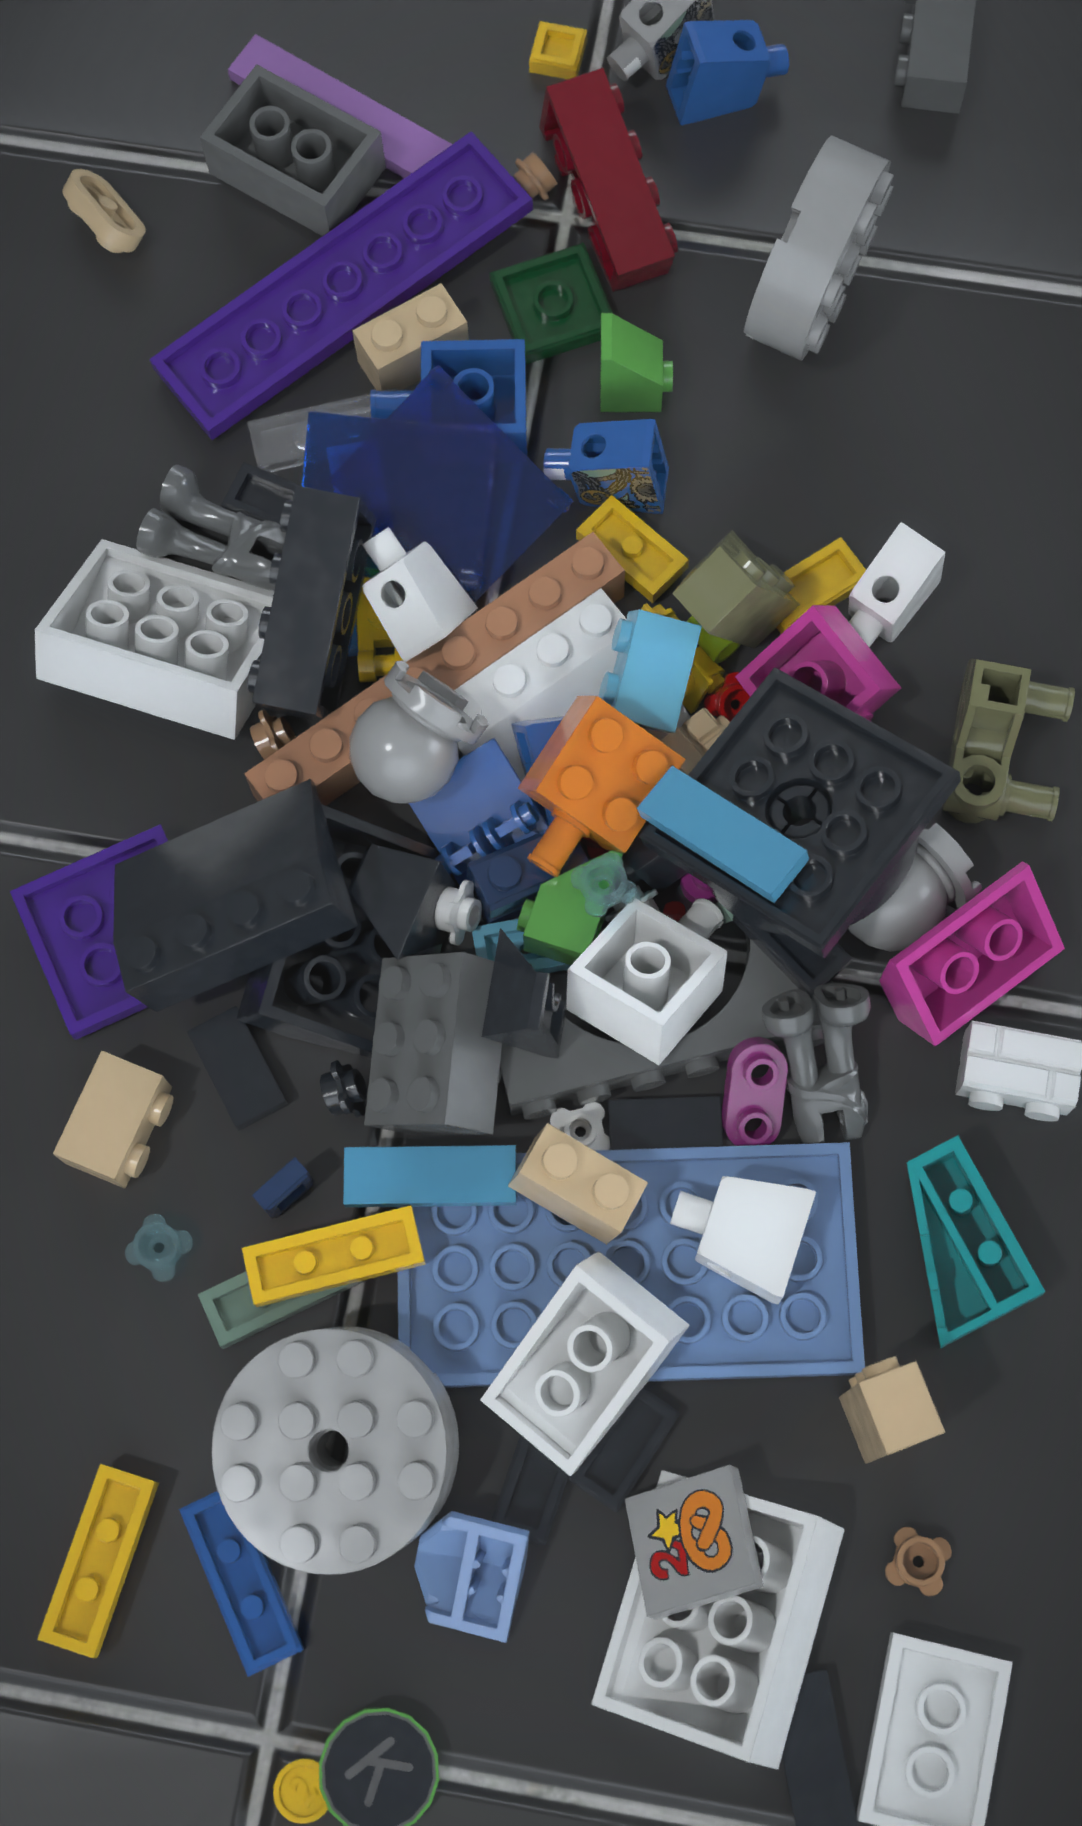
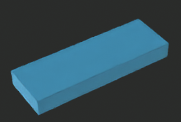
(723, 834)
(429, 1176)

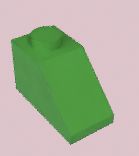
(632, 368)
(557, 920)

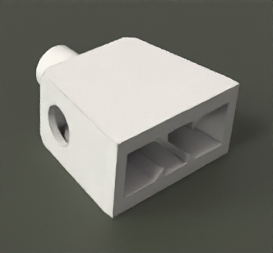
(901, 573)
(414, 594)
(748, 1231)

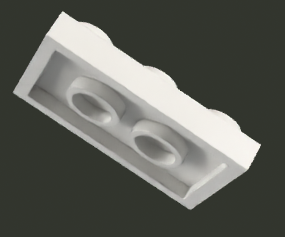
(933, 1736)

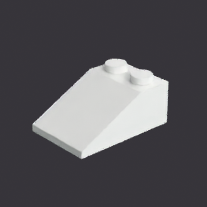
(584, 1361)

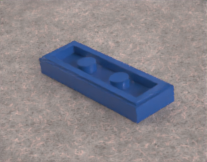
(242, 1586)

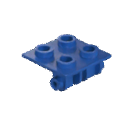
(478, 810)

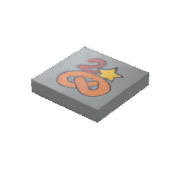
(693, 1542)

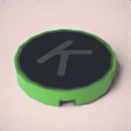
(378, 1769)

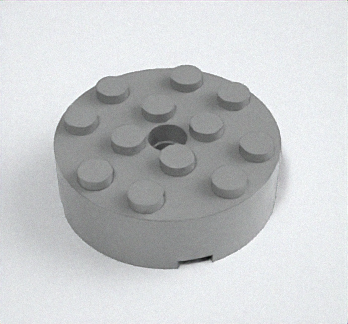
(819, 248)
(288, 1487)

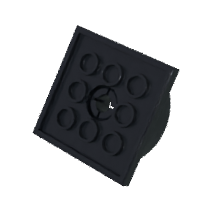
(805, 758)

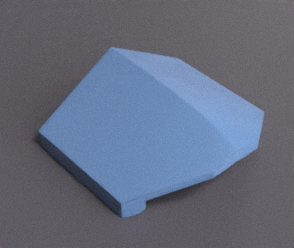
(471, 1574)

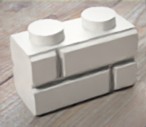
(1019, 1070)

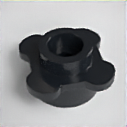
(343, 1090)

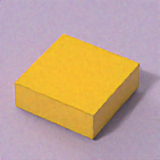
(557, 50)

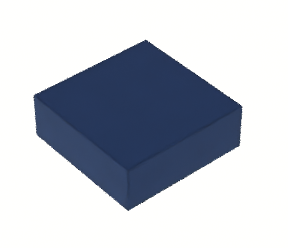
(284, 1188)

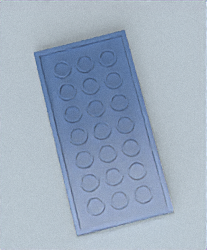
(502, 1265)

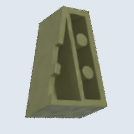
(736, 593)

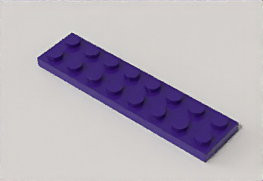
(340, 283)

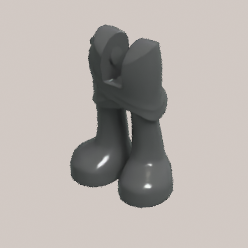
(182, 501)
(835, 1083)

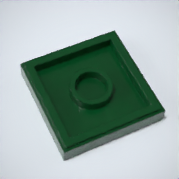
(552, 302)

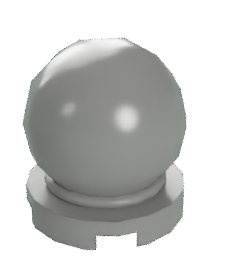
(409, 742)
(921, 900)

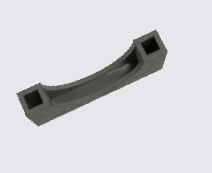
(595, 1066)

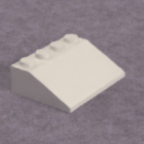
(155, 638)
(546, 675)
(735, 1664)

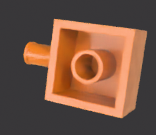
(594, 780)

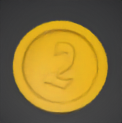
(298, 1792)

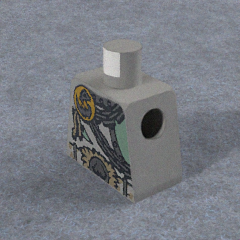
(653, 33)

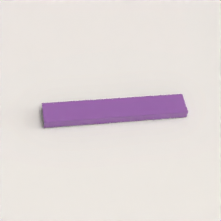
(404, 142)

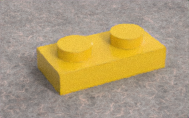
(646, 557)

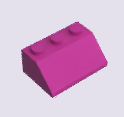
(972, 957)

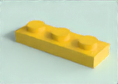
(333, 1256)
(98, 1561)

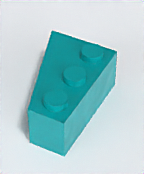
(966, 1244)

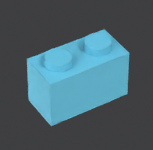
(650, 668)

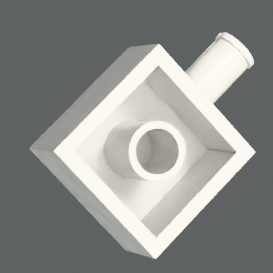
(649, 976)

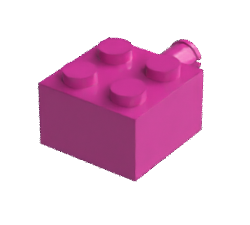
(829, 658)

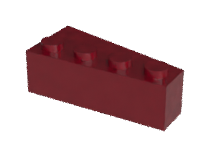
(607, 178)

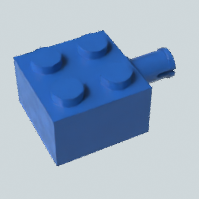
(485, 370)

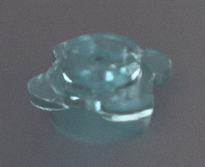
(606, 868)
(157, 1231)

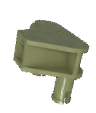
(985, 735)

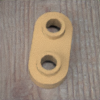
(103, 211)

